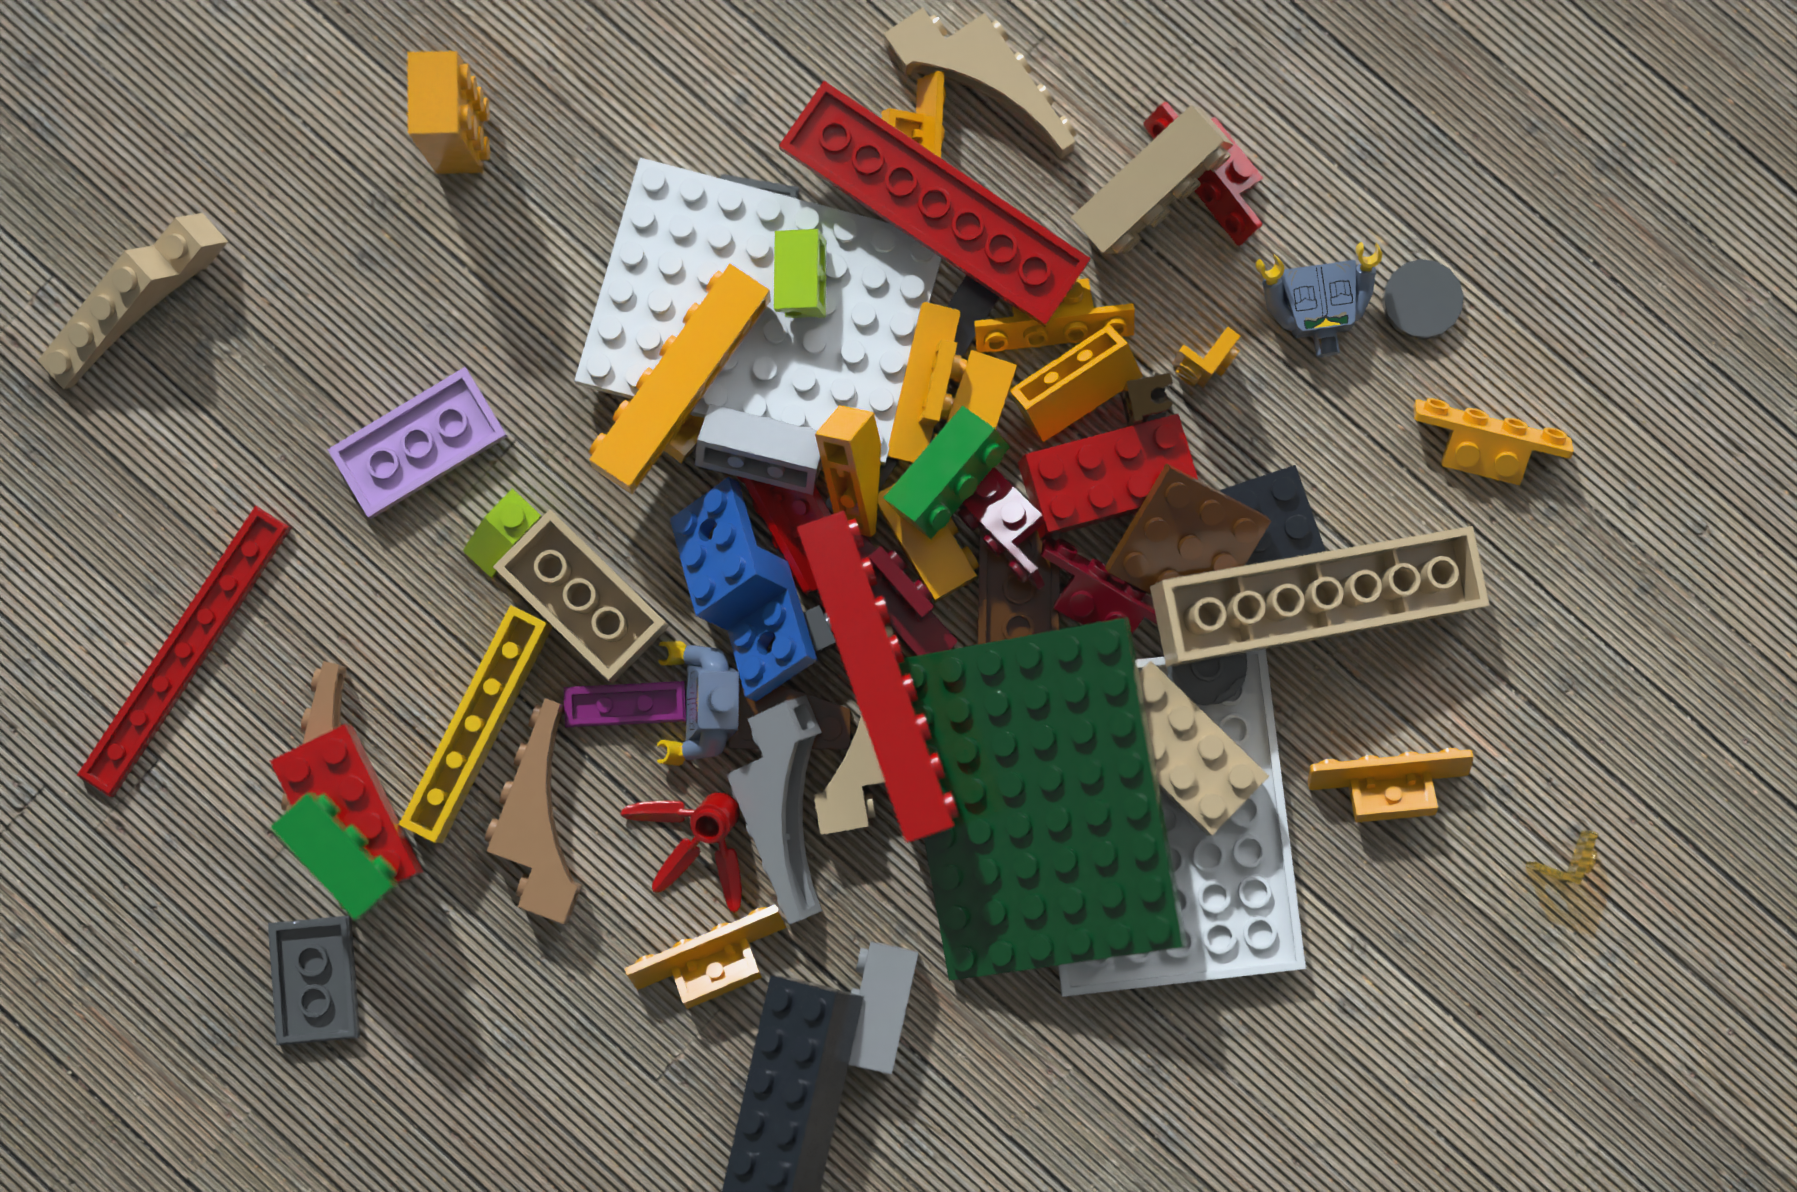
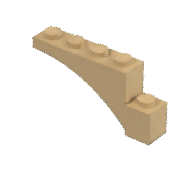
(983, 61)
(128, 292)
(843, 801)

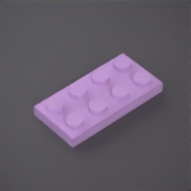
(417, 443)

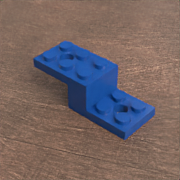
(742, 589)

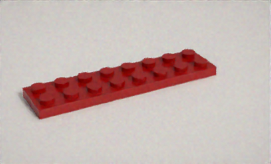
(934, 203)

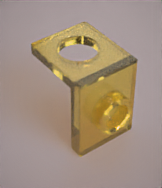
(1581, 861)

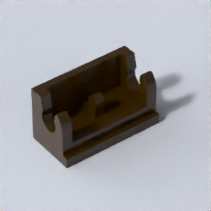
(1142, 397)

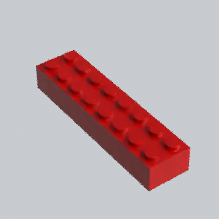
(876, 680)

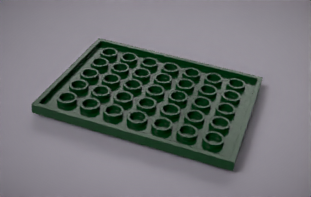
(1054, 801)

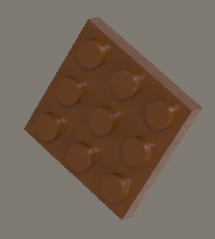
(1185, 532)

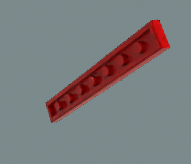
(184, 651)

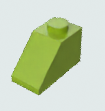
(501, 531)

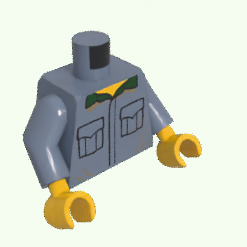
(1320, 297)
(710, 702)

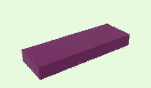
(625, 704)

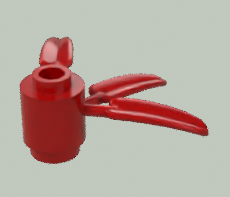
(710, 825)

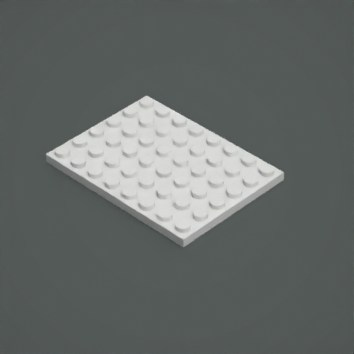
(793, 370)
(1231, 884)

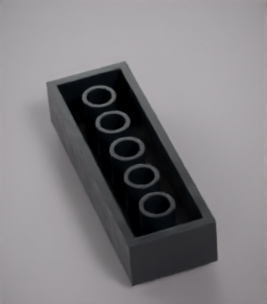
(793, 1088)

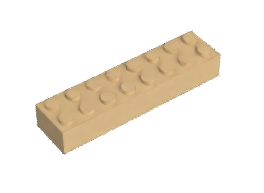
(1319, 596)

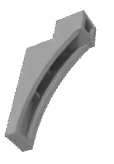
(772, 801)

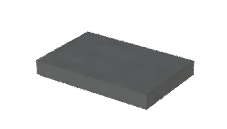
(313, 980)

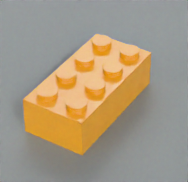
(447, 112)

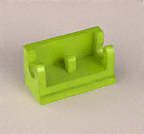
(800, 273)

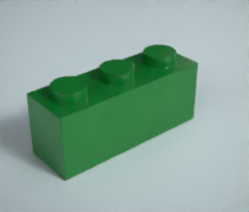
(947, 472)
(336, 854)

